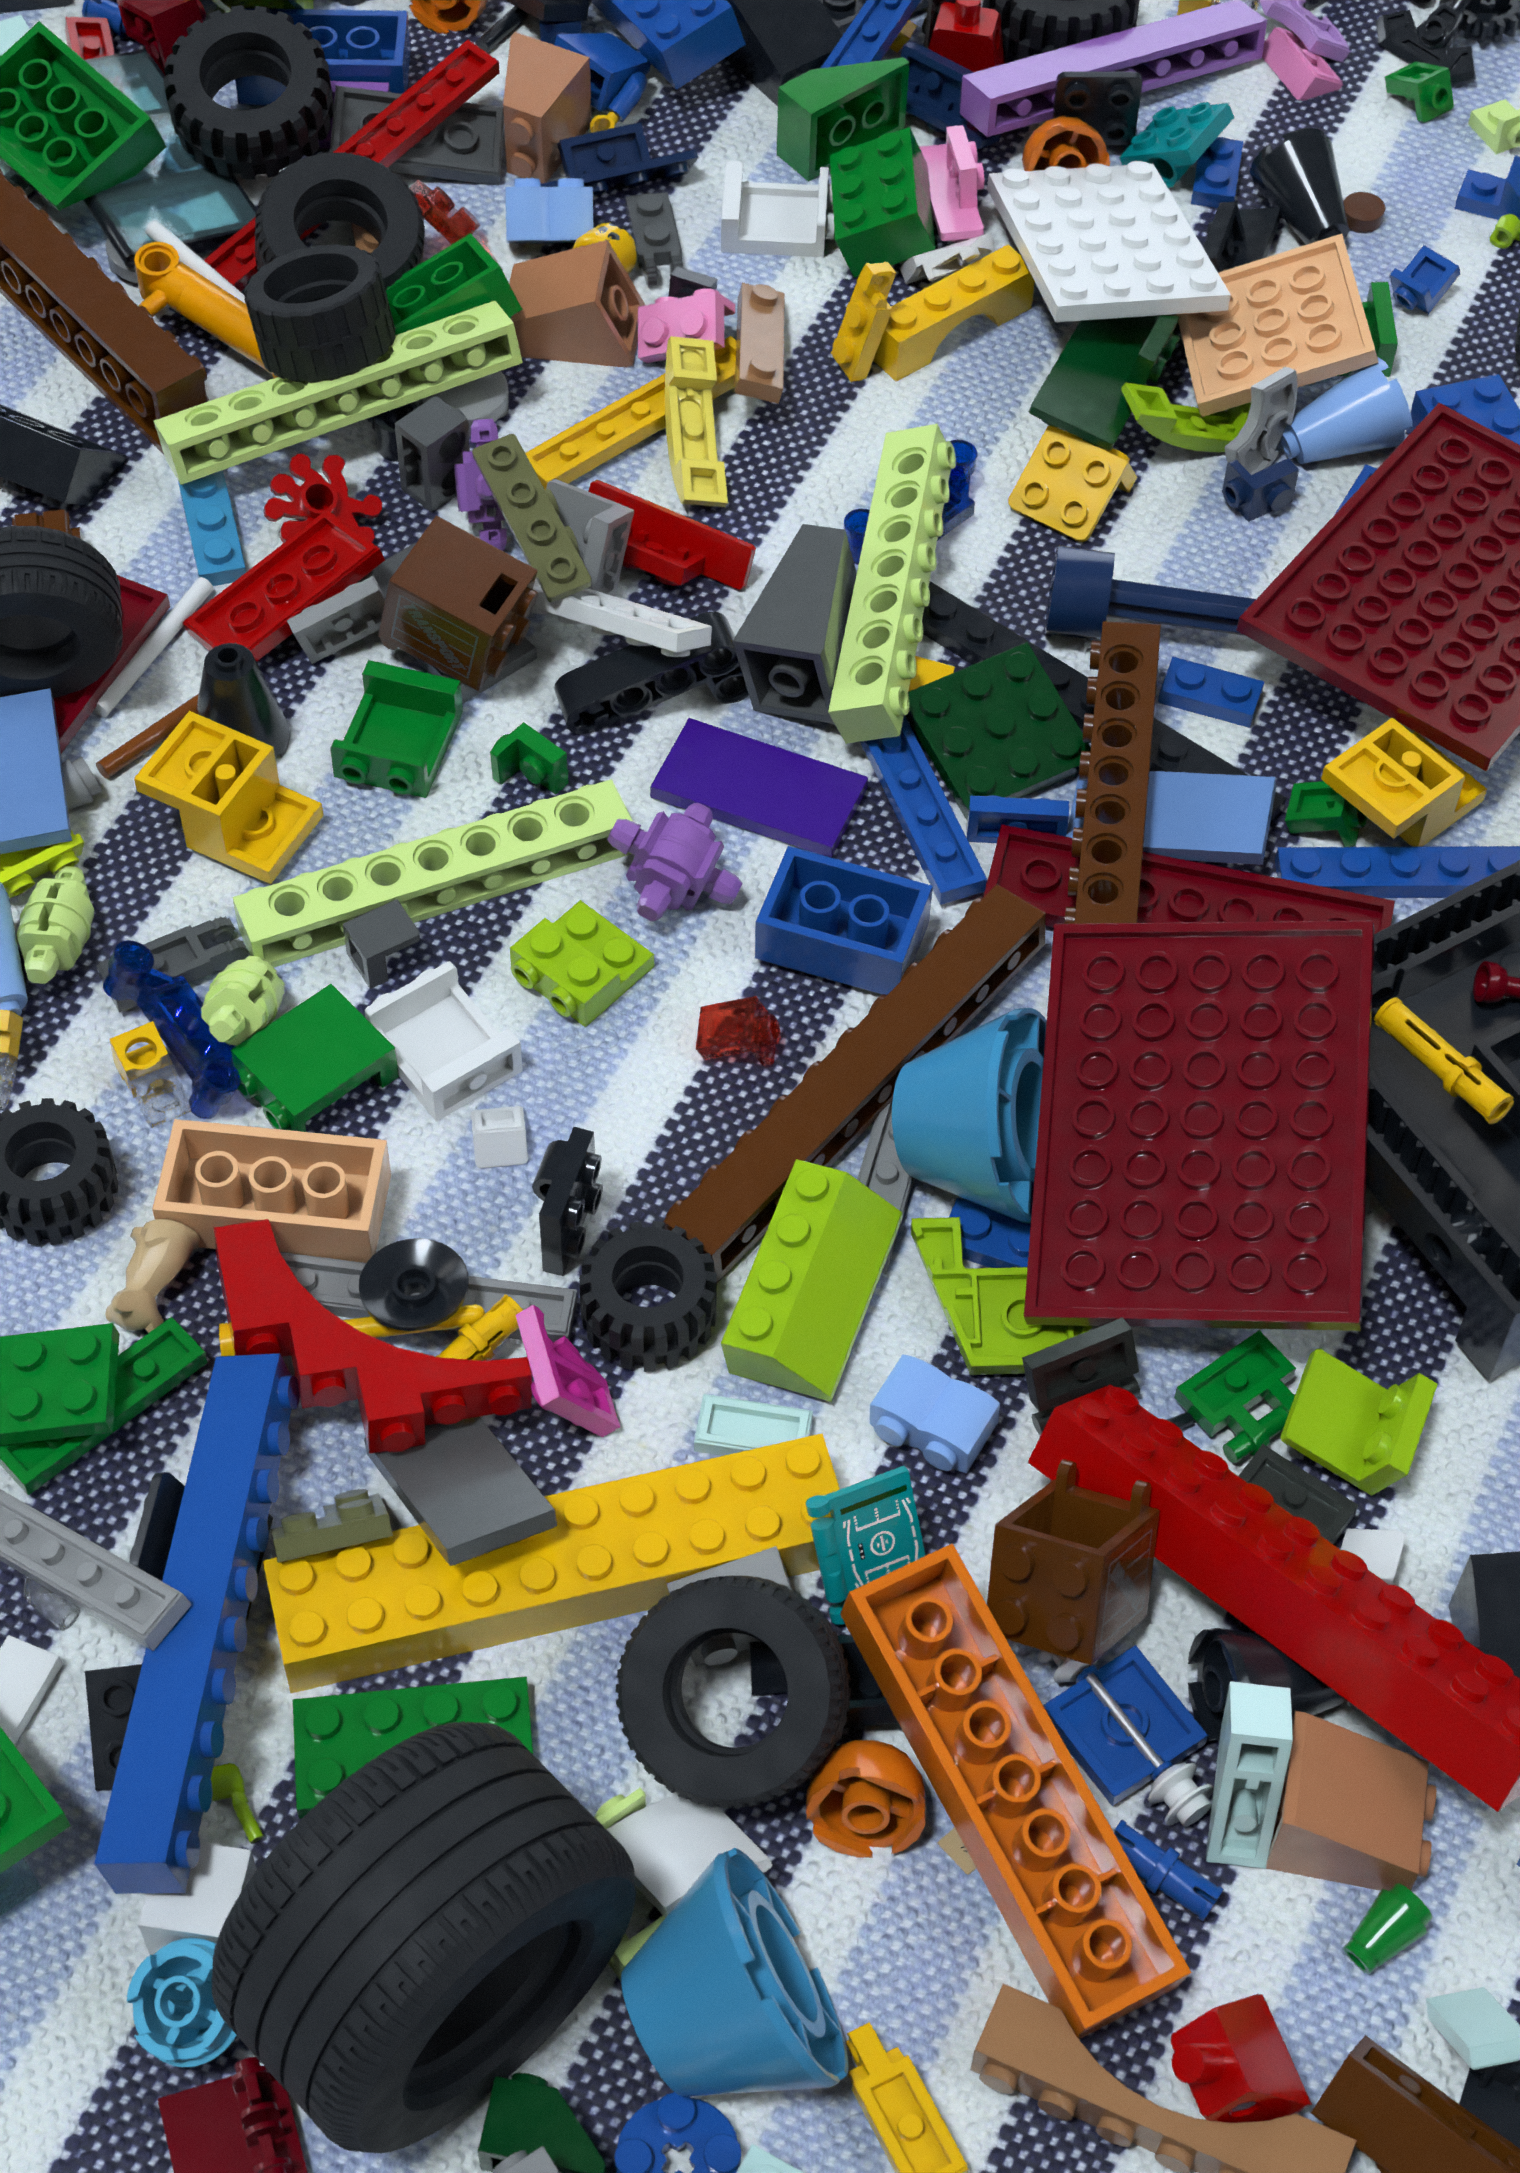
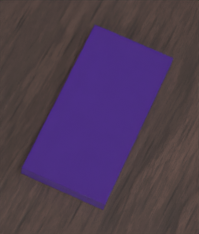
(760, 787)

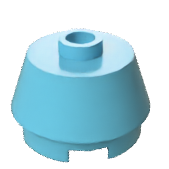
(176, 2005)

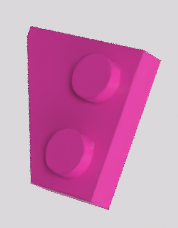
(564, 1379)

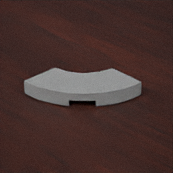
(1270, 410)

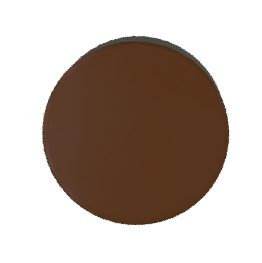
(1364, 211)

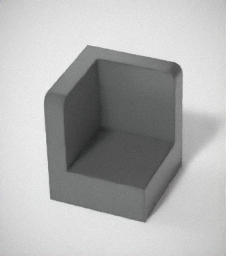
(377, 935)

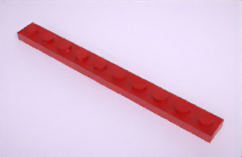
(383, 139)

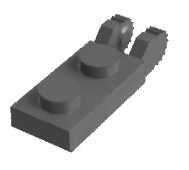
(654, 233)
(185, 953)

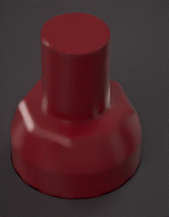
(1493, 983)

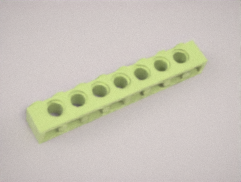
(290, 412)
(892, 585)
(433, 872)

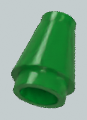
(1388, 1927)

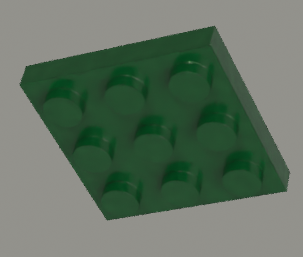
(997, 728)

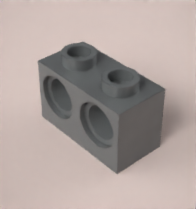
(428, 448)

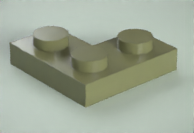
(348, 1522)

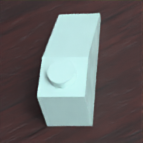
(1249, 1773)

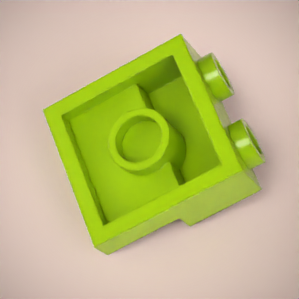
(579, 962)

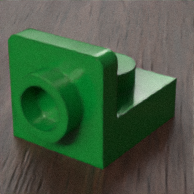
(1425, 85)
(533, 755)
(1320, 808)

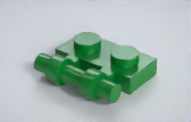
(1235, 1384)

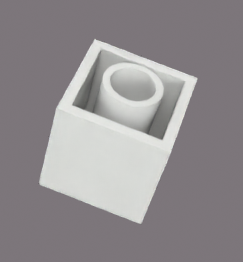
(207, 1901)

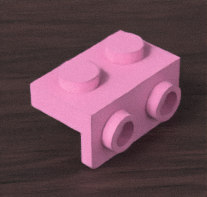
(687, 317)

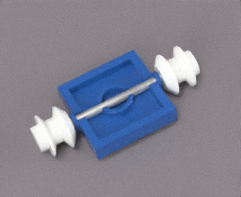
(1129, 1731)

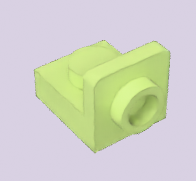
(1497, 125)

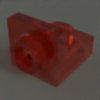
(736, 1029)

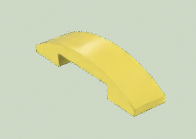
(690, 422)

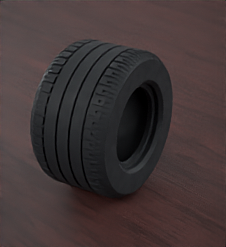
(421, 1934)

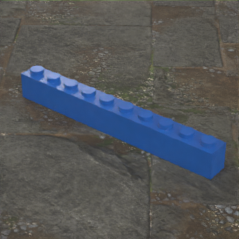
(190, 1677)

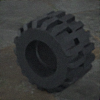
(68, 1200)
(648, 1333)

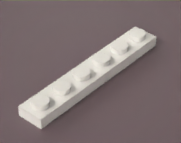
(635, 621)

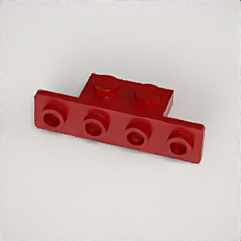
(678, 546)

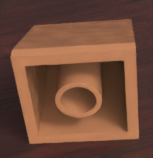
(543, 103)
(577, 307)
(1351, 1809)

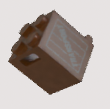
(458, 604)
(1073, 1567)

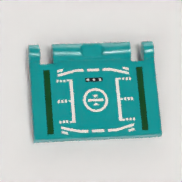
(867, 1536)

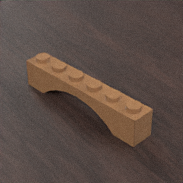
(1036, 2052)

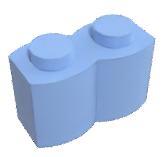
(548, 213)
(933, 1414)

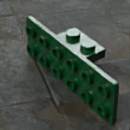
(1097, 361)

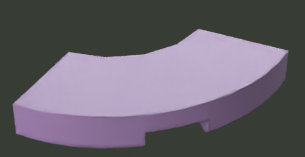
(1318, 35)

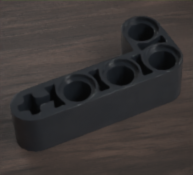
(644, 677)

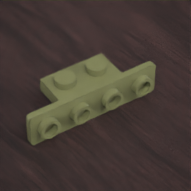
(532, 517)

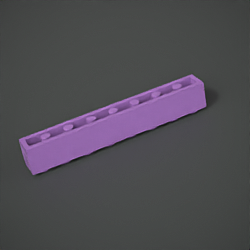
(1160, 51)

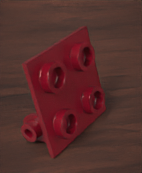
(233, 2125)

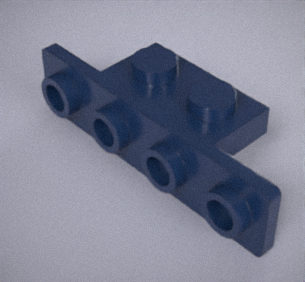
(936, 92)
(617, 158)

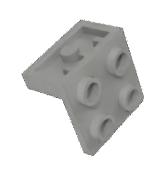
(600, 531)
(340, 619)

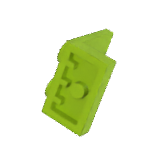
(1357, 1424)

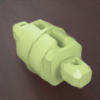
(55, 924)
(242, 1000)

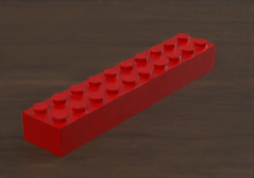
(1301, 1591)

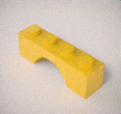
(917, 325)

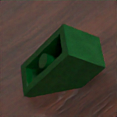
(531, 2115)

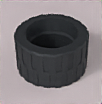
(320, 313)

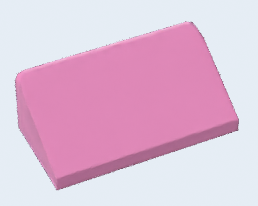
(1299, 70)

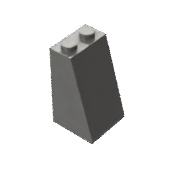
(798, 627)

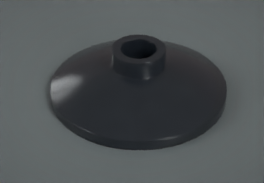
(412, 1268)

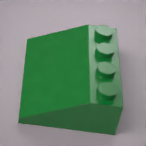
(67, 123)

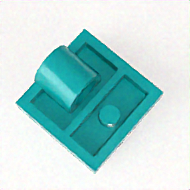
(1178, 138)

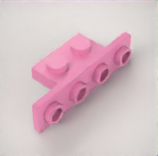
(954, 186)

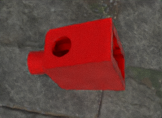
(968, 35)
(1238, 2064)

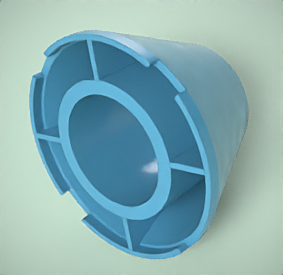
(972, 1113)
(729, 1994)

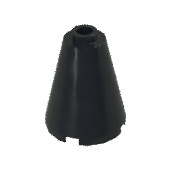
(1303, 183)
(240, 697)
(1250, 1659)

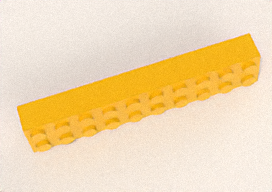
(605, 1559)

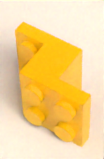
(1403, 784)
(229, 797)

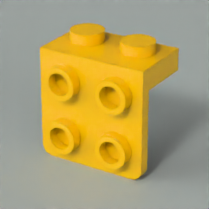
(1070, 483)

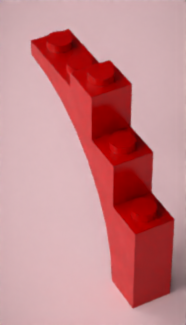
(336, 1363)

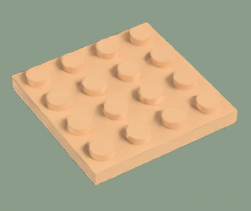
(1281, 313)

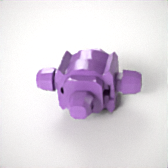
(474, 493)
(674, 861)

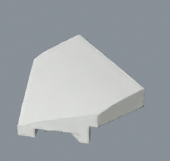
(947, 259)

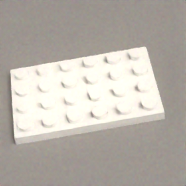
(1106, 242)

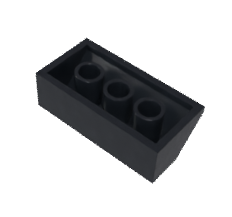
(52, 460)

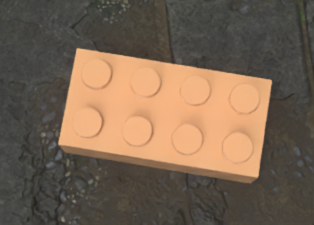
(314, 1188)

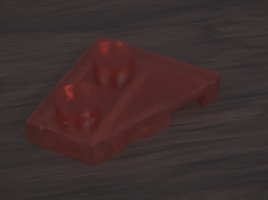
(448, 221)

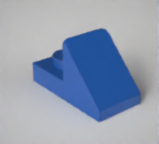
(1489, 194)

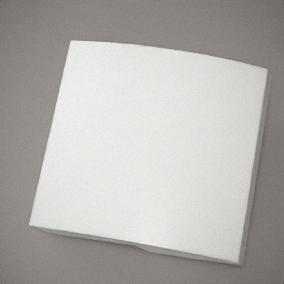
(676, 1843)

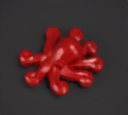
(317, 496)

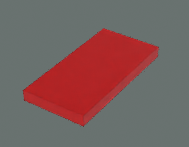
(296, 575)

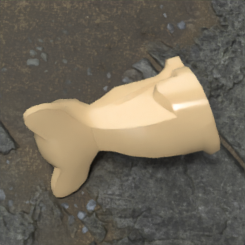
(157, 1259)

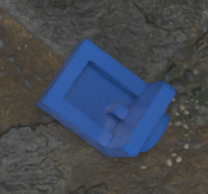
(1424, 280)

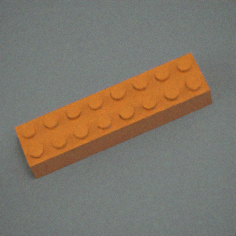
(1013, 1792)

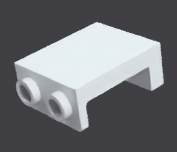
(775, 215)
(444, 1041)

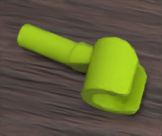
(1506, 231)
(228, 1783)

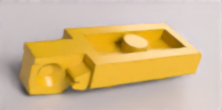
(864, 321)
(900, 2108)

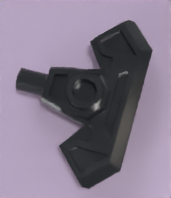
(1431, 40)

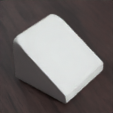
(499, 1137)
(1377, 1549)

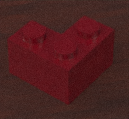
(159, 23)

